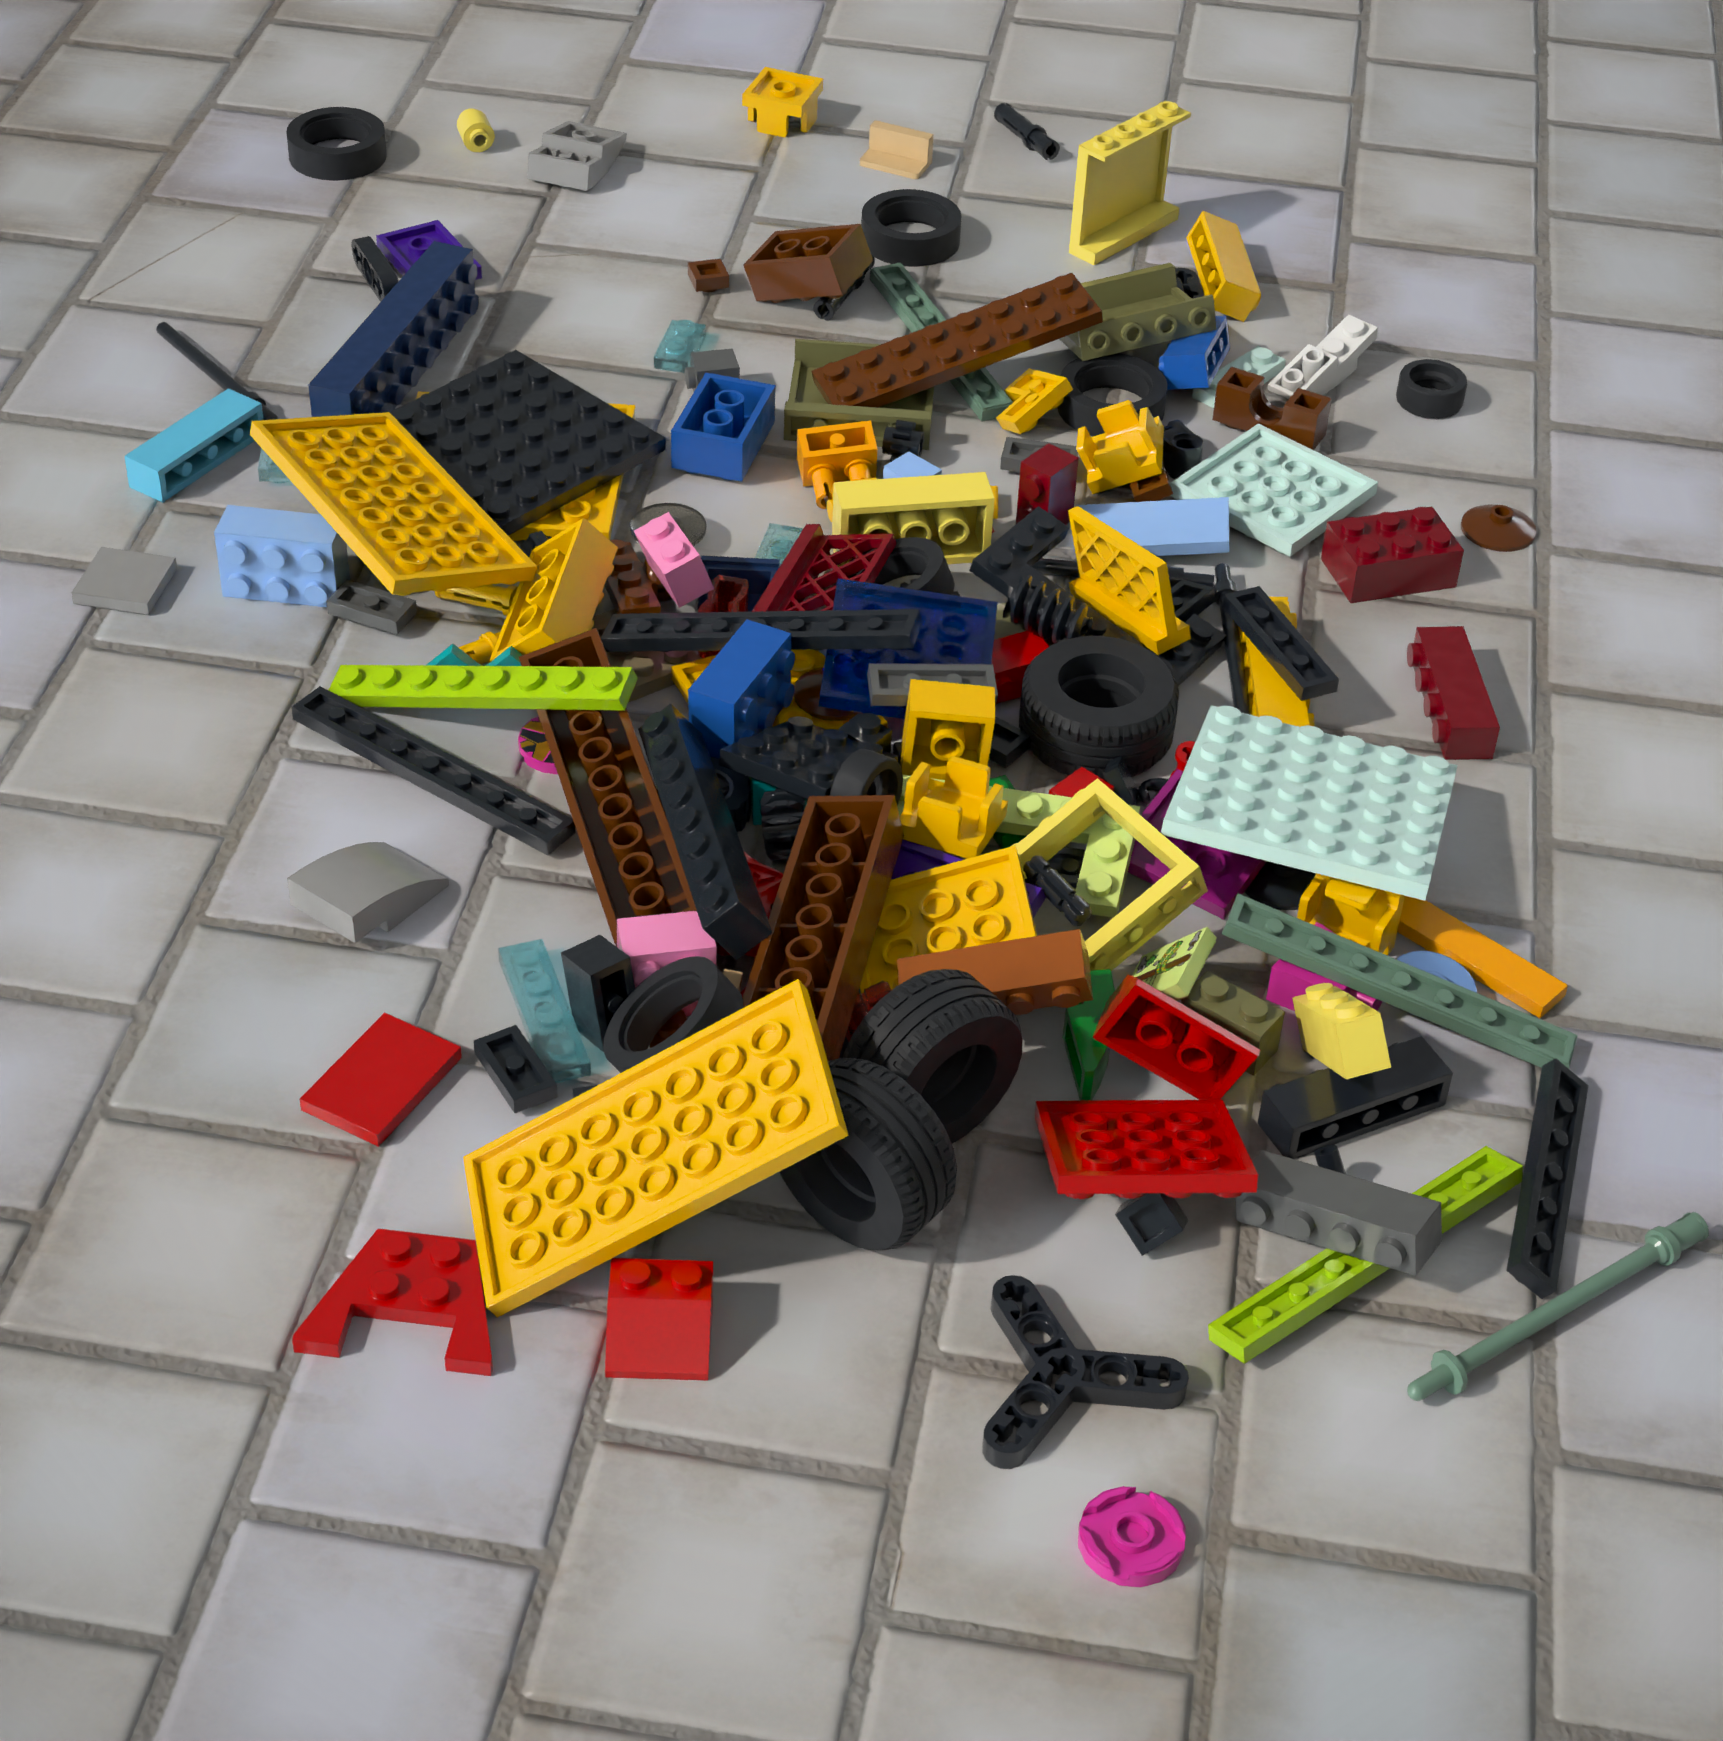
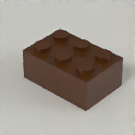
(808, 263)

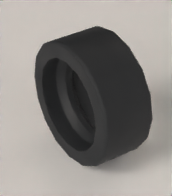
(1432, 374)
(868, 774)

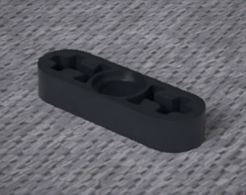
(373, 266)

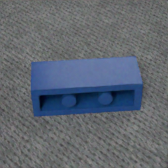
(1196, 358)

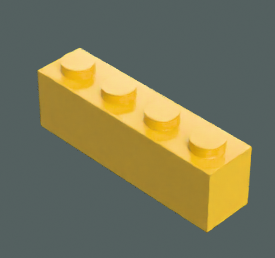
(1223, 266)

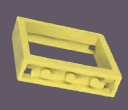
(1151, 909)

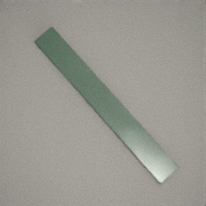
(917, 312)
(1398, 983)

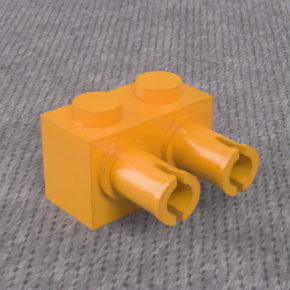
(836, 455)

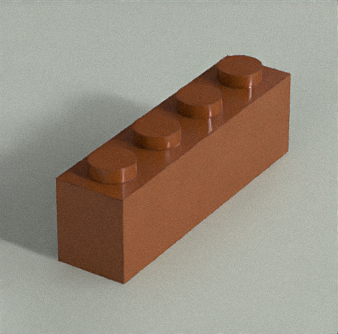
(1019, 972)

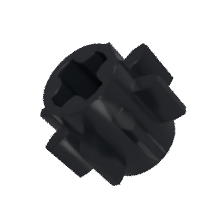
(902, 439)

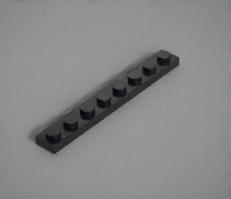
(808, 629)
(434, 770)

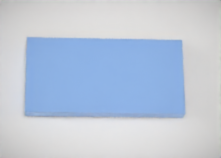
(1170, 525)

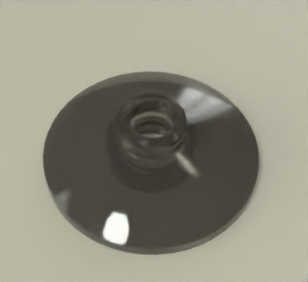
(687, 518)

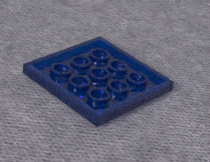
(951, 633)

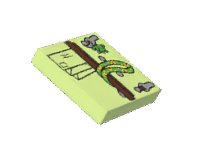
(1177, 964)

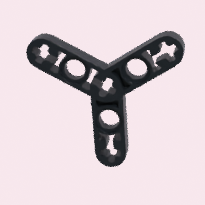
(1080, 1386)

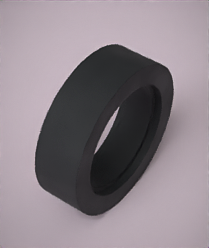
(340, 162)
(915, 207)
(1116, 372)
(916, 557)
(662, 997)

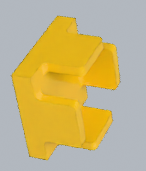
(782, 94)
(1127, 449)
(955, 813)
(1353, 911)

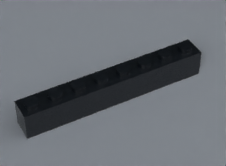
(704, 833)

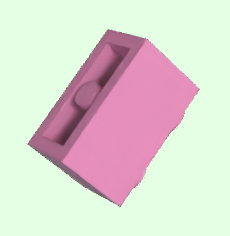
(673, 559)

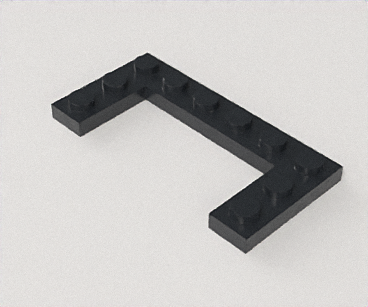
(1013, 554)

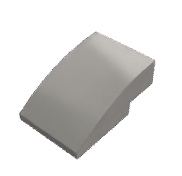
(575, 155)
(363, 888)

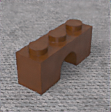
(1242, 405)

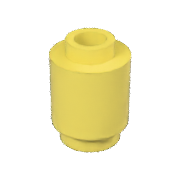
(475, 130)

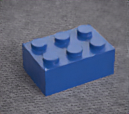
(723, 427)
(743, 686)

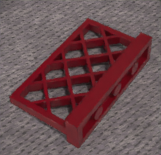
(811, 556)

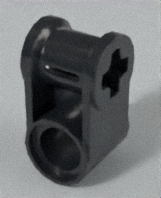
(1180, 449)

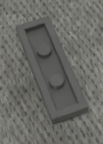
(891, 682)

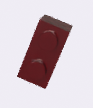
(1048, 482)

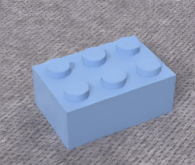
(279, 556)

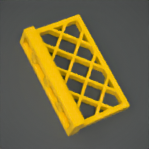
(1123, 583)

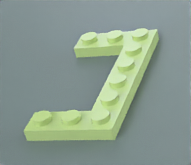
(1106, 852)

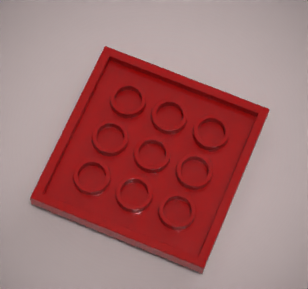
(1144, 1148)

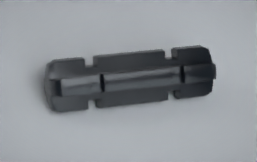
(1057, 890)

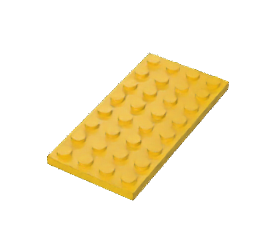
(392, 503)
(651, 1147)

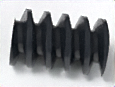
(1046, 613)

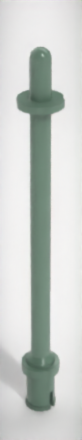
(1661, 1246)

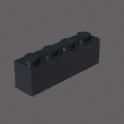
(1333, 1109)

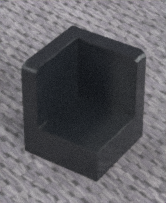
(1151, 1220)

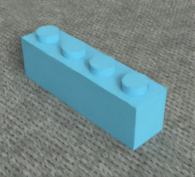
(193, 445)

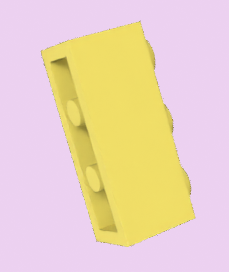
(1341, 1031)

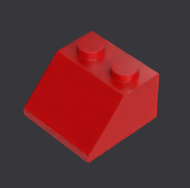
(659, 1319)

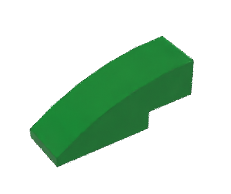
(1085, 1054)

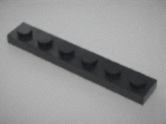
(1548, 1179)

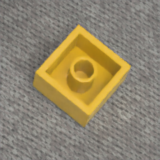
(945, 723)

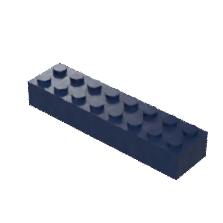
(400, 336)

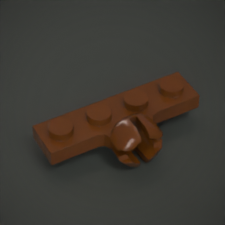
(634, 584)

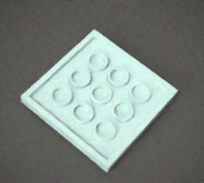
(1276, 488)

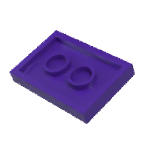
(406, 245)

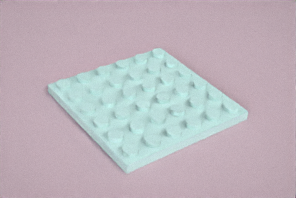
(1313, 801)

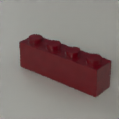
(1453, 693)

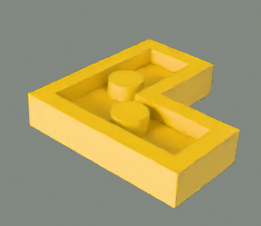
(1032, 397)

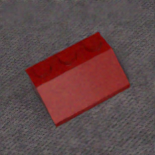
(1173, 1040)

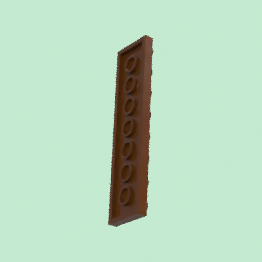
(959, 345)

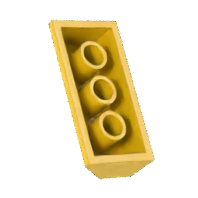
(564, 590)

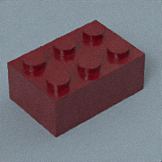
(1391, 554)

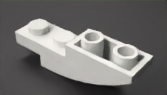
(1328, 363)

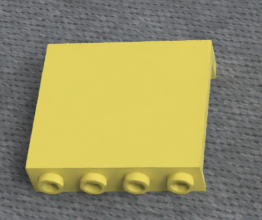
(1123, 184)

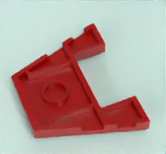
(407, 1281)

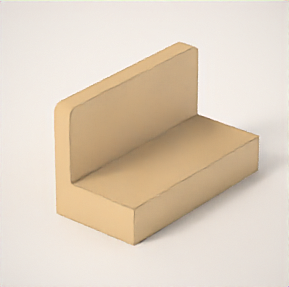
(898, 150)

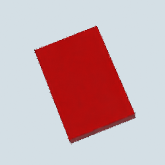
(380, 1079)

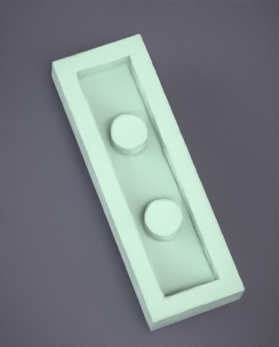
(1256, 361)

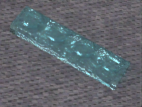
(544, 1010)

